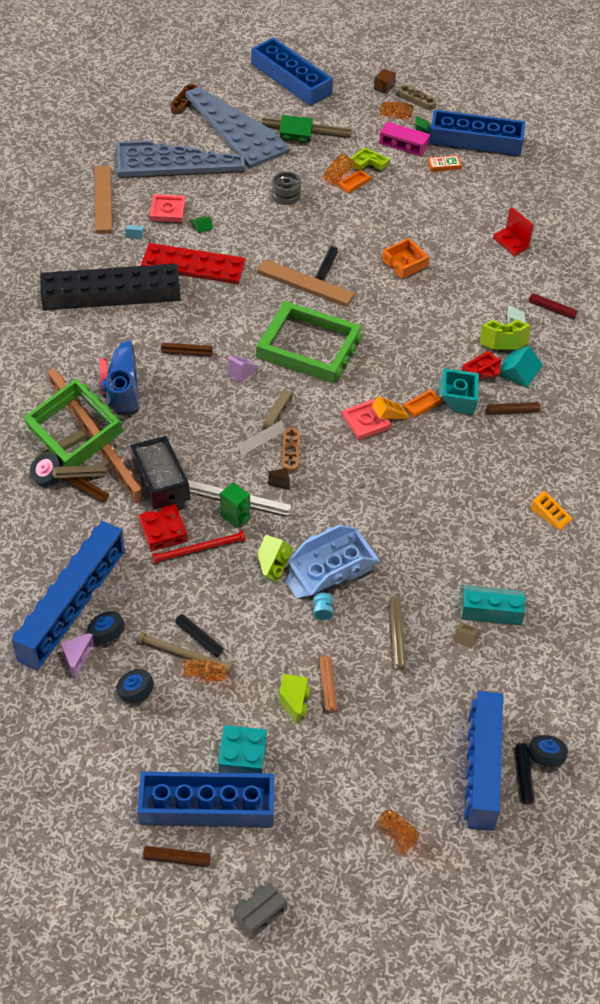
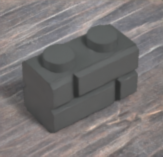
(260, 909)

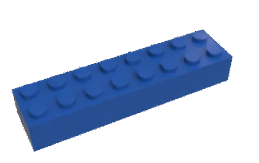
(68, 595)

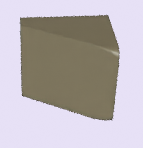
(466, 635)

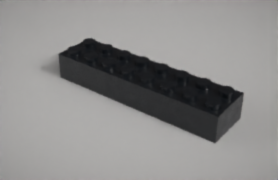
(109, 287)

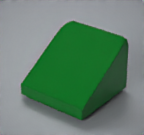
(422, 125)
(202, 223)

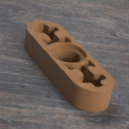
(294, 445)

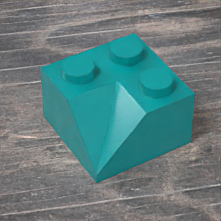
(459, 390)

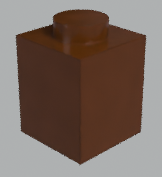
(384, 81)

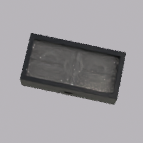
(160, 472)

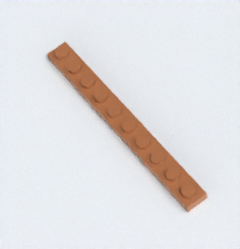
(91, 429)

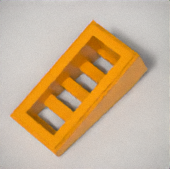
(388, 409)
(546, 514)

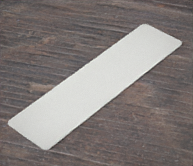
(261, 438)

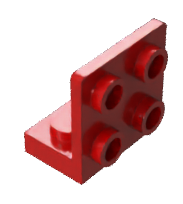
(517, 234)

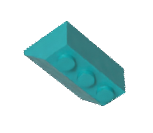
(493, 605)

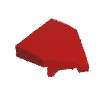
(486, 365)

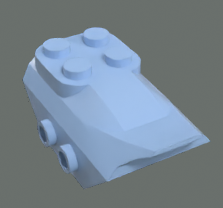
(328, 560)

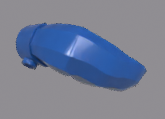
(121, 381)

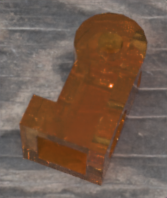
(399, 829)

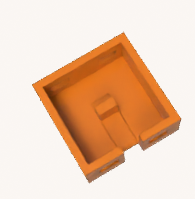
(404, 258)

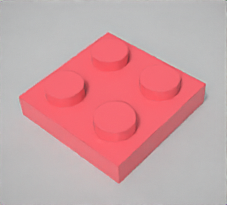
(167, 208)
(364, 420)

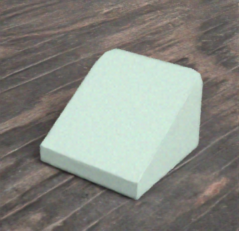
(514, 314)

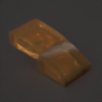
(401, 109)
(338, 167)
(212, 670)

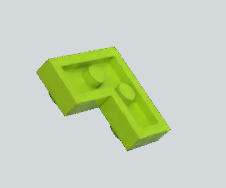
(368, 157)

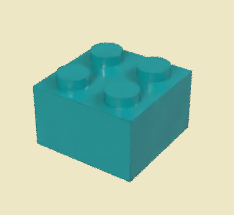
(242, 750)

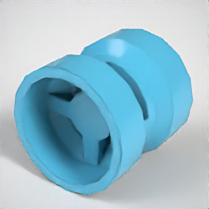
(323, 607)

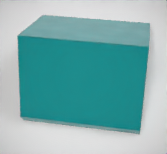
(521, 366)

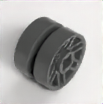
(286, 188)

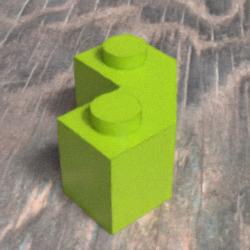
(502, 336)

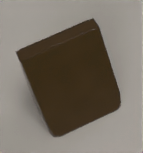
(279, 478)

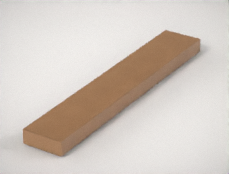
(103, 202)
(306, 283)

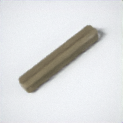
(68, 442)
(79, 471)

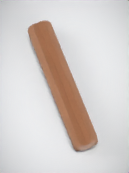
(328, 684)

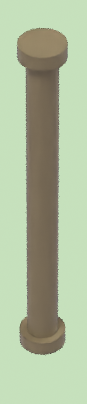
(144, 638)

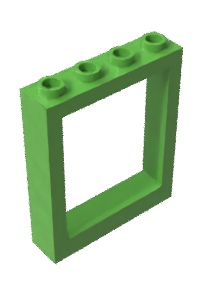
(303, 364)

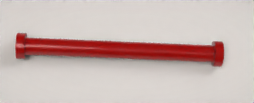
(198, 547)

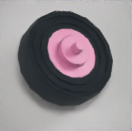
(42, 469)

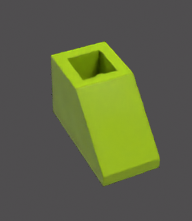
(273, 557)
(293, 694)

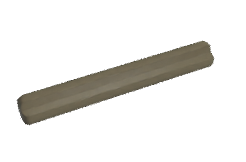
(397, 633)

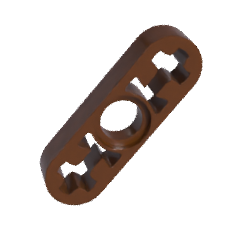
(175, 109)

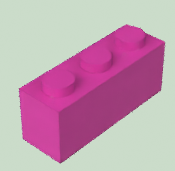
(404, 138)

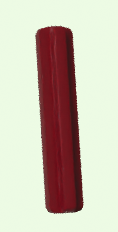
(553, 306)

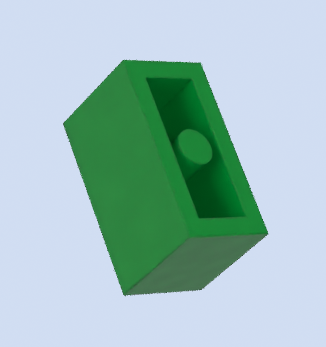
(296, 128)
(235, 505)

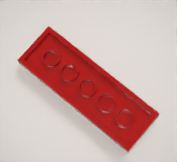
(196, 263)

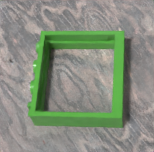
(56, 403)

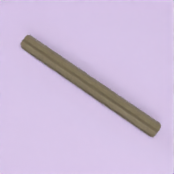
(317, 128)

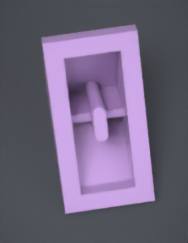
(240, 367)
(77, 651)

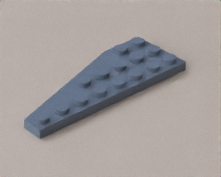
(239, 131)
(149, 159)

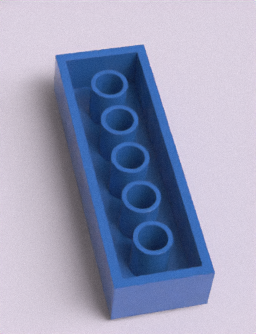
(292, 71)
(477, 132)
(484, 761)
(206, 799)

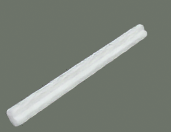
(256, 502)

